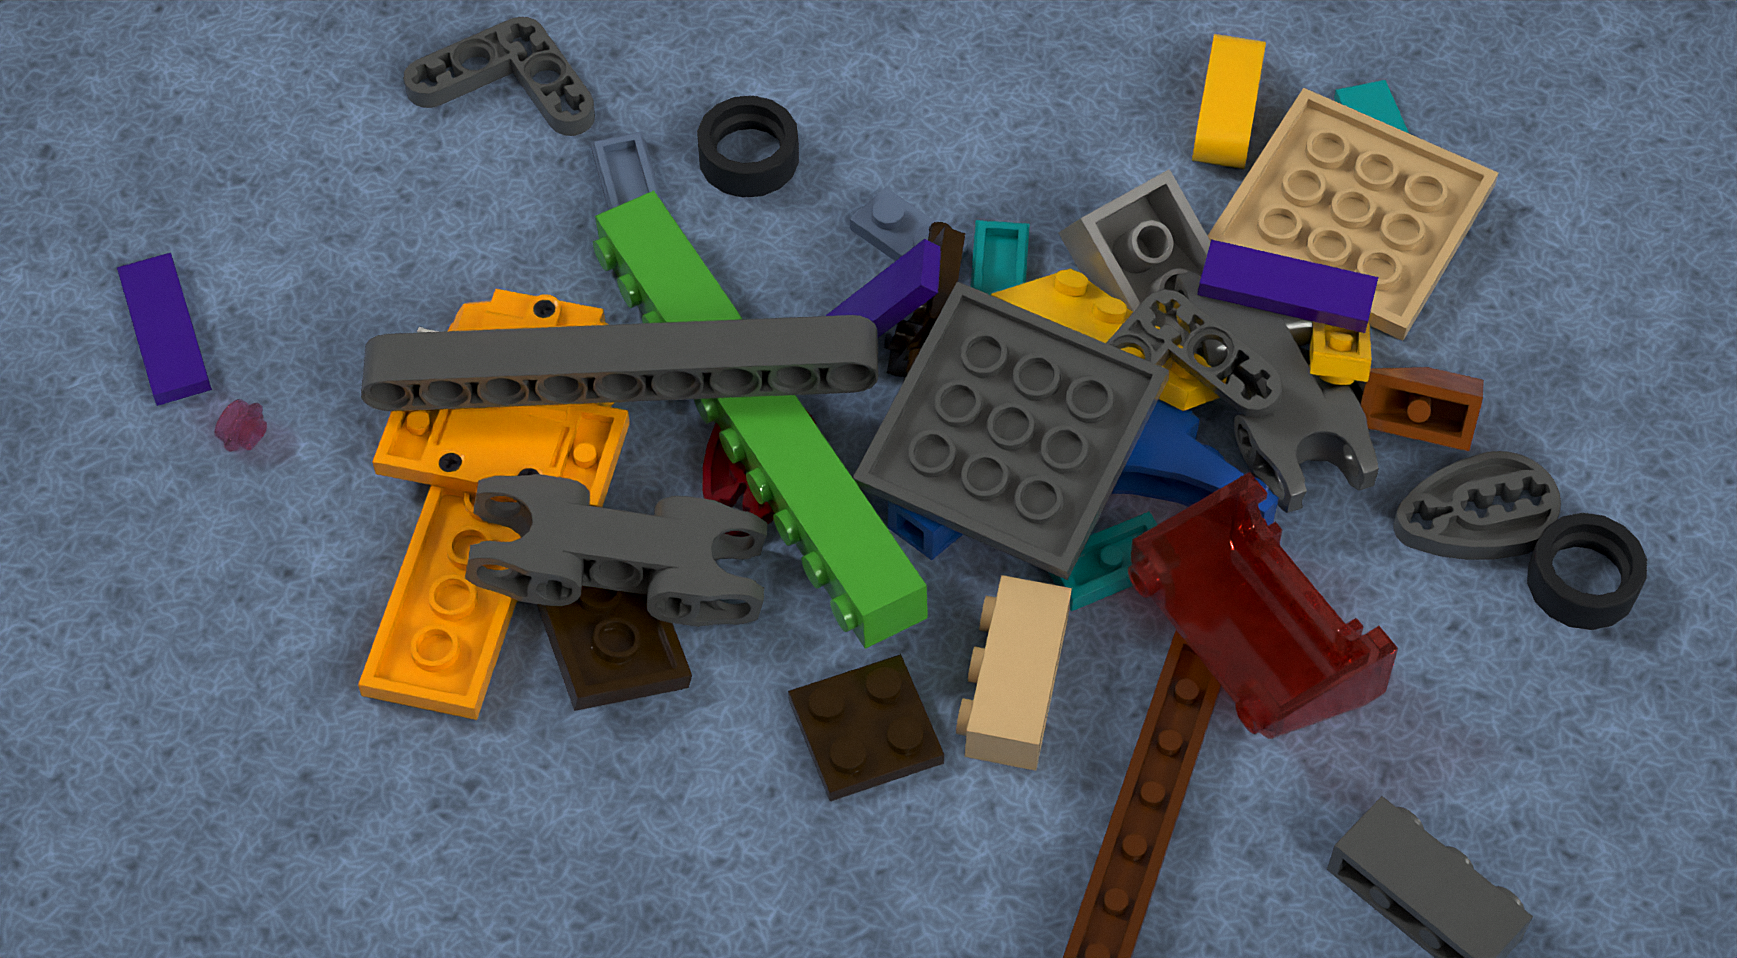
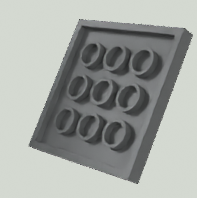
(1011, 429)

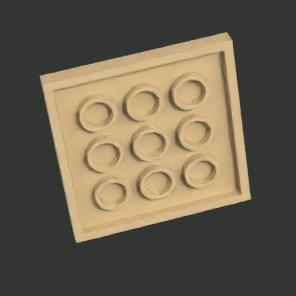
(1360, 201)

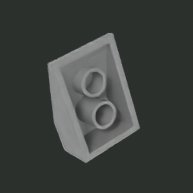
(1140, 244)

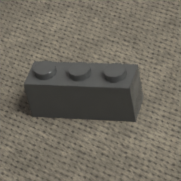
(1427, 887)

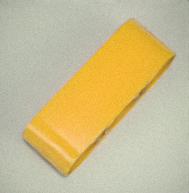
(1229, 101)

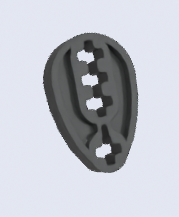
(1478, 480)

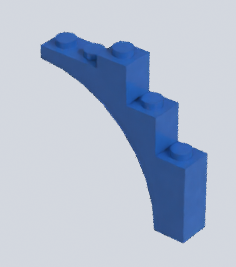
(1162, 466)

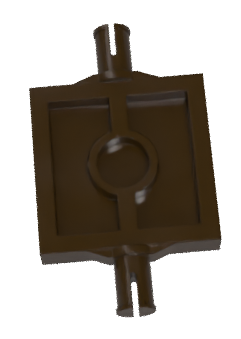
(910, 334)

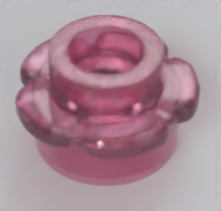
(241, 425)

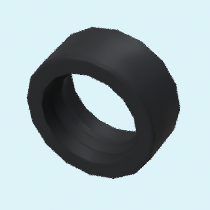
(748, 178)
(1579, 608)

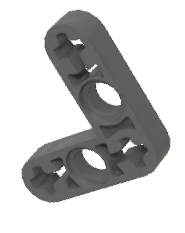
(504, 59)
(1161, 344)

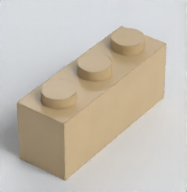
(1014, 672)

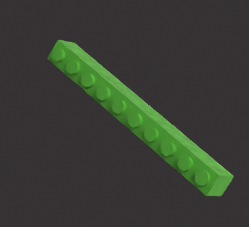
(772, 436)

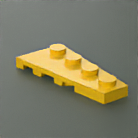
(1082, 306)

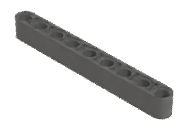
(620, 363)

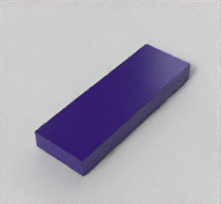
(1287, 286)
(897, 289)
(164, 329)

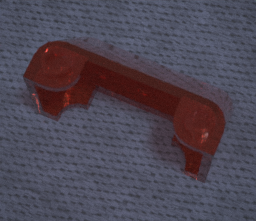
(1257, 615)

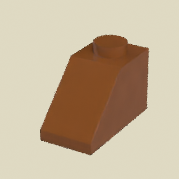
(1423, 404)

